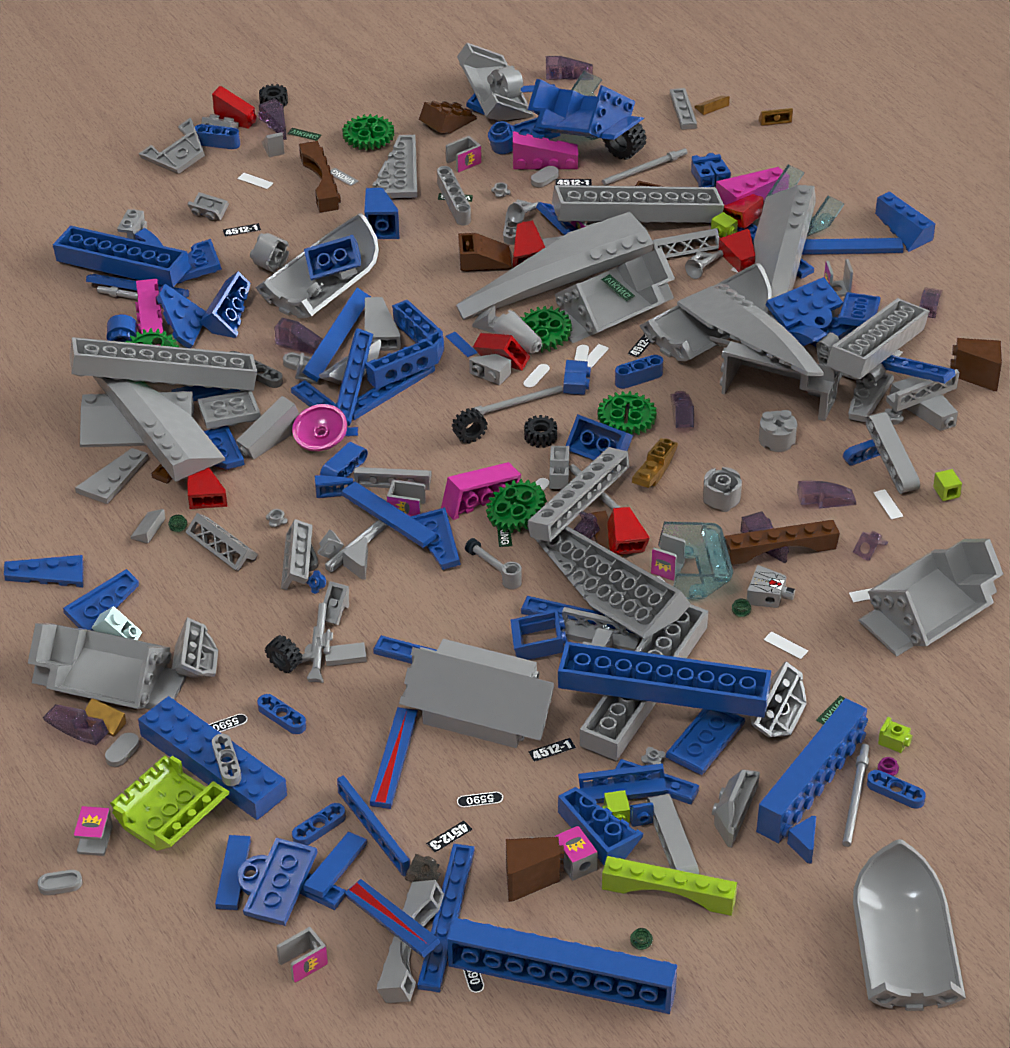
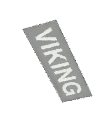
(343, 177)

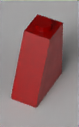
(229, 105)
(745, 209)
(526, 242)
(738, 249)
(504, 346)
(205, 490)
(626, 532)

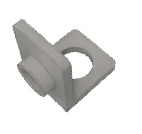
(299, 375)
(330, 545)

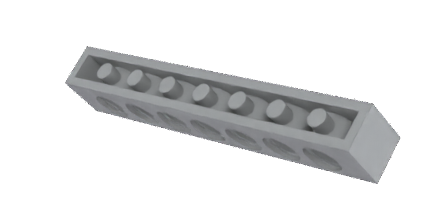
(578, 494)

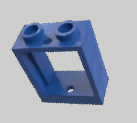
(537, 623)

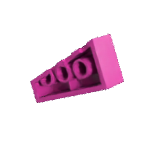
(540, 153)
(754, 183)
(148, 308)
(475, 487)

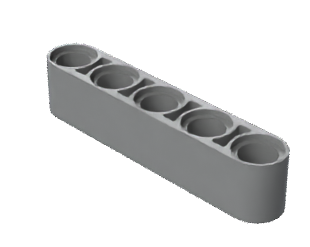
(453, 195)
(892, 452)
(672, 835)

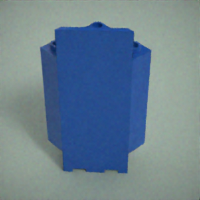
(579, 114)

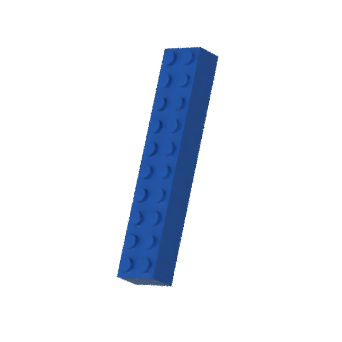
(664, 679)
(562, 965)

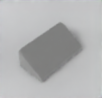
(149, 526)

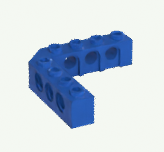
(410, 359)

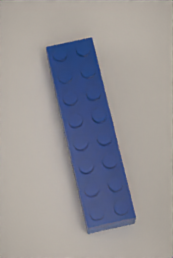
(121, 256)
(189, 739)
(812, 771)

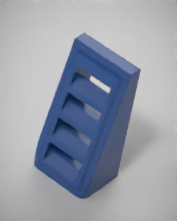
(323, 482)

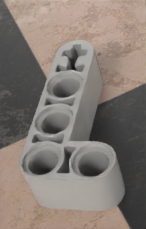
(823, 351)

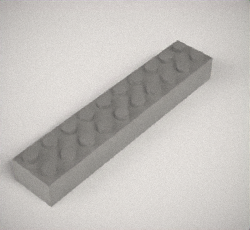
(644, 202)
(877, 338)
(162, 364)
(619, 718)

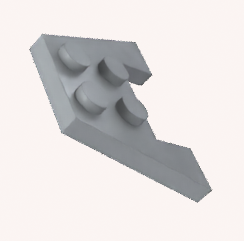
(179, 154)

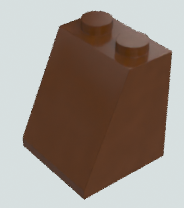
(978, 361)
(532, 865)

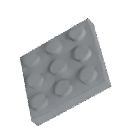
(229, 409)

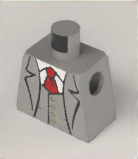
(768, 588)

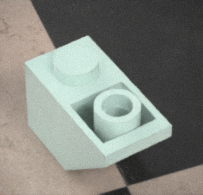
(116, 624)

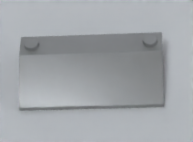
(477, 66)
(106, 426)

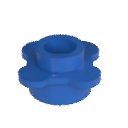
(320, 581)

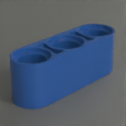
(218, 136)
(638, 371)
(345, 461)

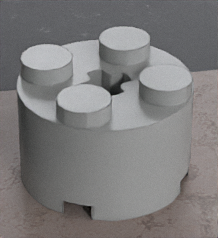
(506, 82)
(270, 252)
(778, 430)
(722, 488)

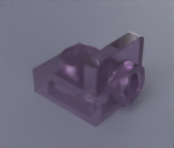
(588, 525)

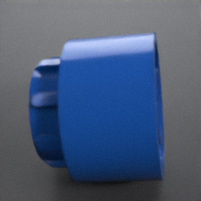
(501, 137)
(121, 328)

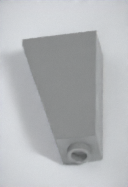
(381, 324)
(934, 411)
(269, 429)

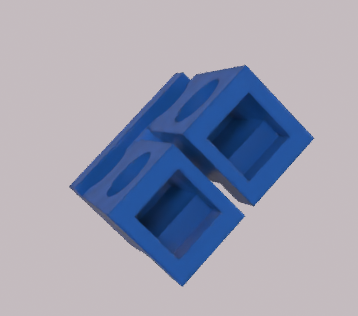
(709, 169)

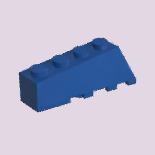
(904, 221)
(226, 308)
(604, 831)

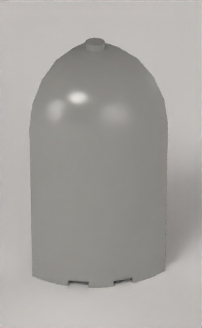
(290, 284)
(685, 336)
(905, 932)

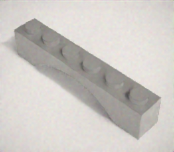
(396, 978)

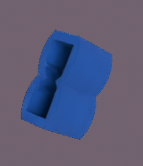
(576, 377)

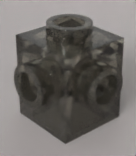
(423, 869)

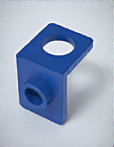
(641, 814)

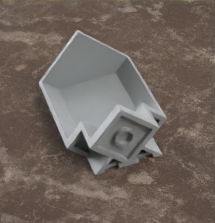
(597, 306)
(739, 354)
(941, 595)
(102, 666)
(478, 693)

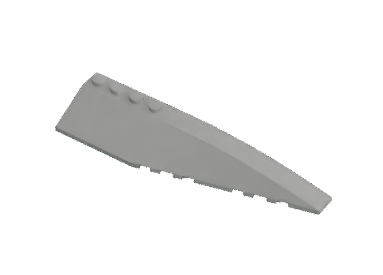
(783, 235)
(563, 262)
(747, 323)
(163, 427)
(615, 584)

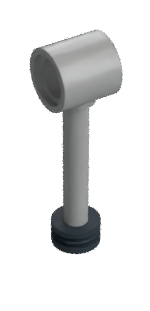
(510, 571)

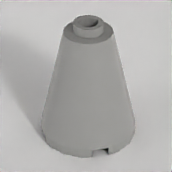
(513, 325)

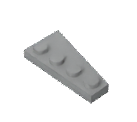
(868, 396)
(113, 477)

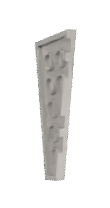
(399, 172)

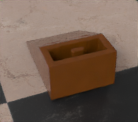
(445, 116)
(482, 253)

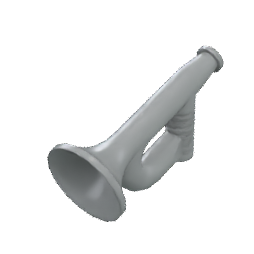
(517, 210)
(695, 264)

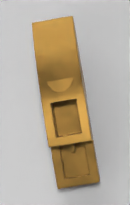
(656, 463)

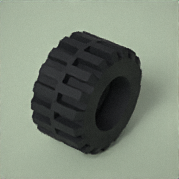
(628, 143)

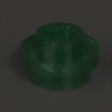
(177, 523)
(741, 607)
(641, 934)

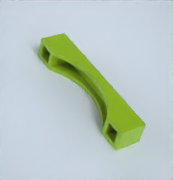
(710, 892)

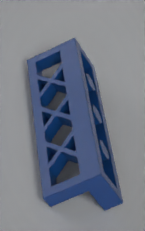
(636, 786)

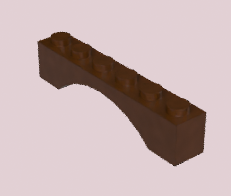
(326, 193)
(816, 535)

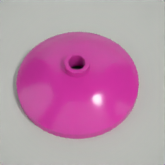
(317, 421)

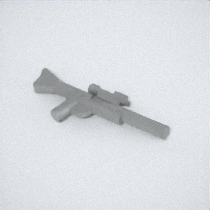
(319, 640)

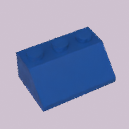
(332, 257)
(593, 438)

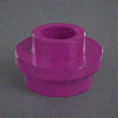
(888, 765)

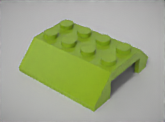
(165, 804)

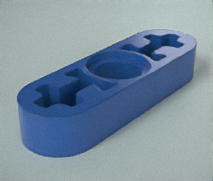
(856, 454)
(279, 706)
(892, 781)
(322, 816)

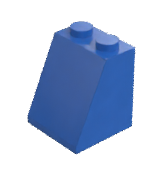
(381, 214)

